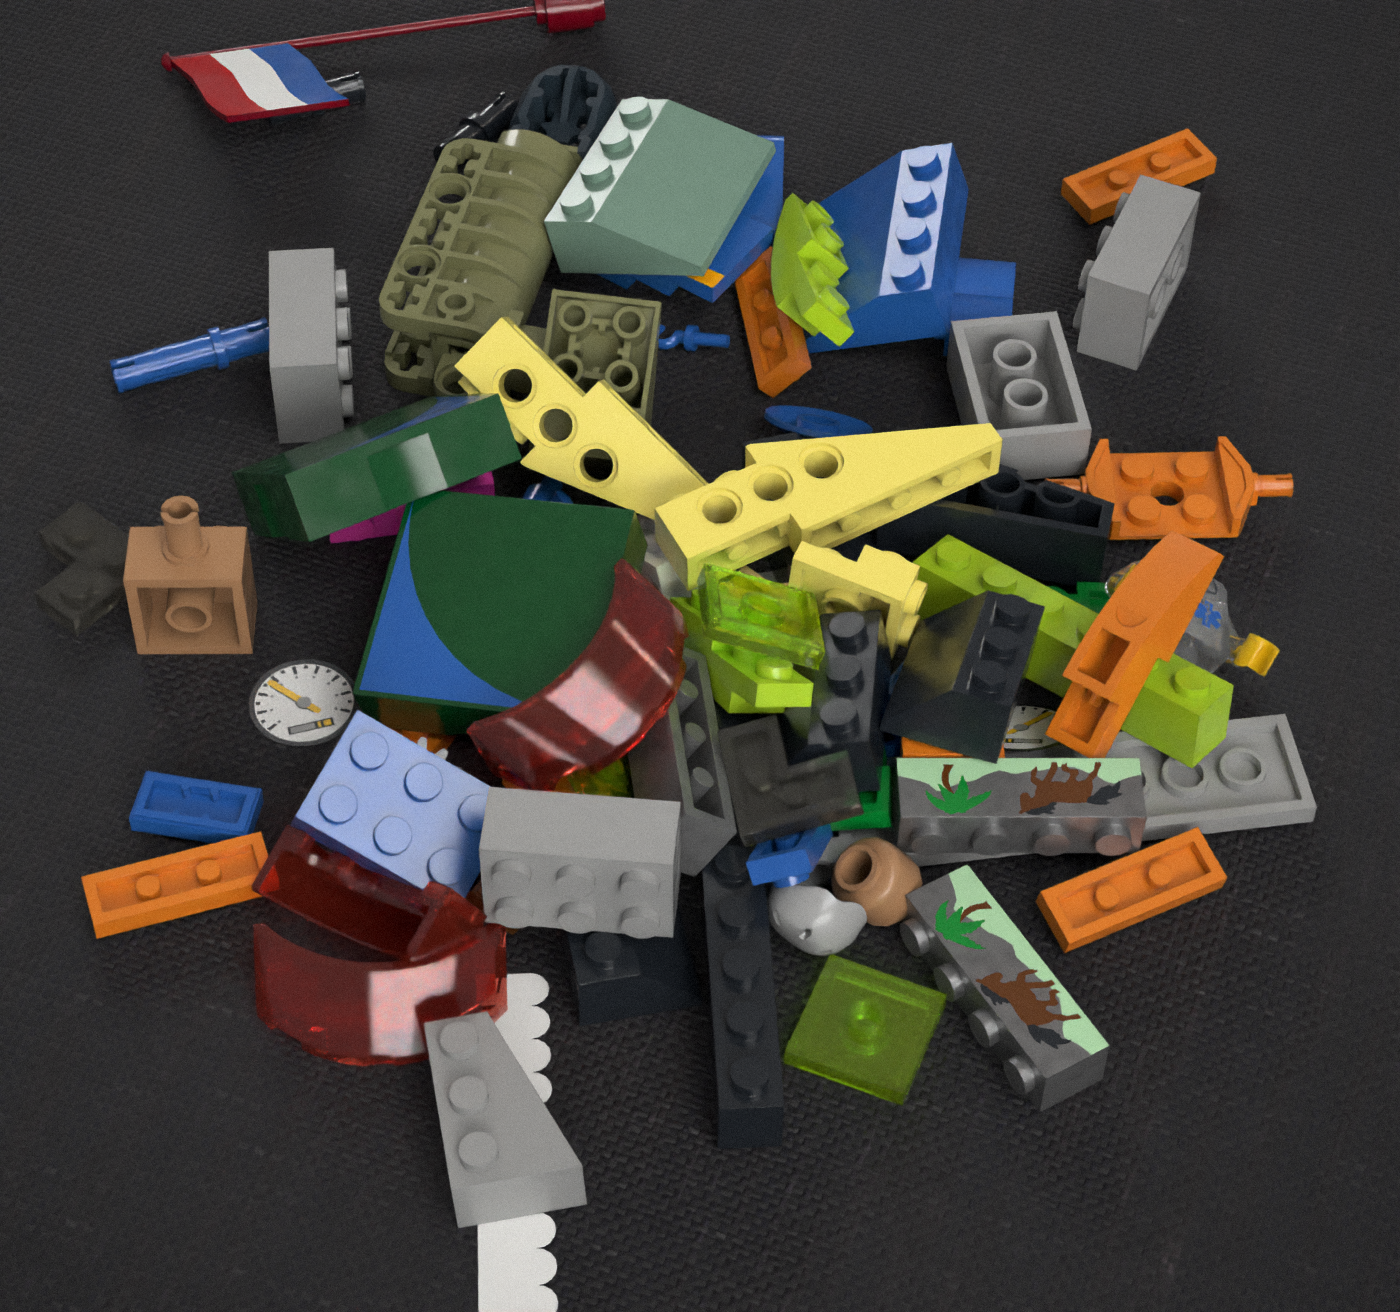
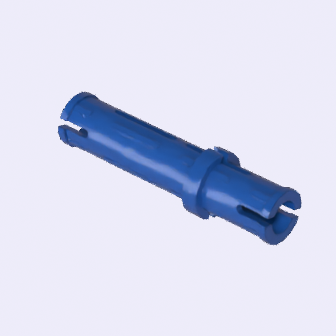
(183, 357)

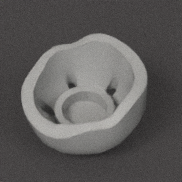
(814, 918)

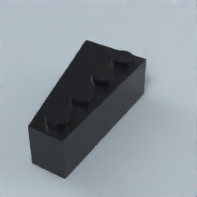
(1031, 528)

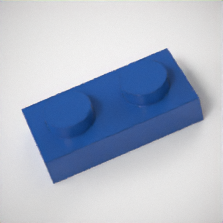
(788, 858)

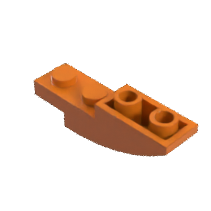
(1127, 637)

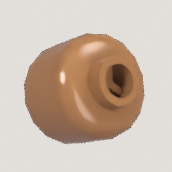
(876, 878)

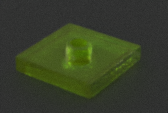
(760, 616)
(865, 1029)

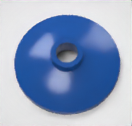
(814, 422)

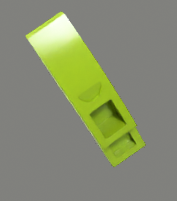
(807, 270)
(742, 678)

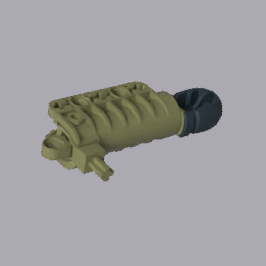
(492, 242)

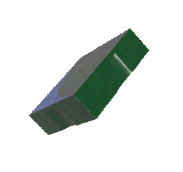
(376, 466)
(487, 605)

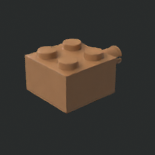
(190, 585)

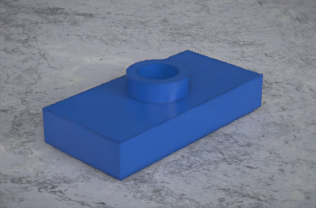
(194, 808)

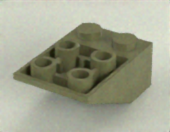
(603, 340)

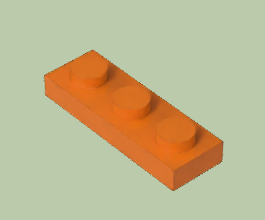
(1172, 159)
(773, 337)
(174, 885)
(1131, 889)

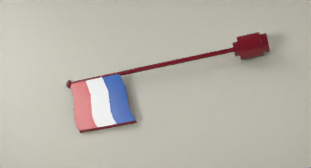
(282, 81)

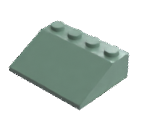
(656, 192)

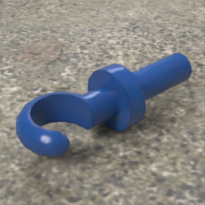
(692, 338)

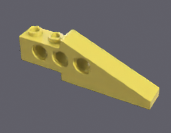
(644, 463)
(863, 487)

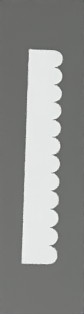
(508, 1249)

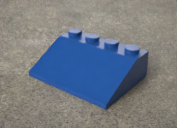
(900, 247)

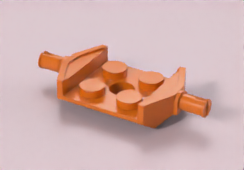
(1210, 489)

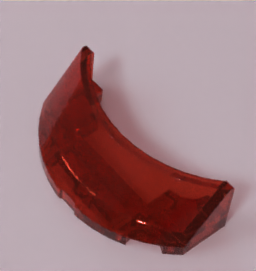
(600, 701)
(364, 904)
(376, 1009)

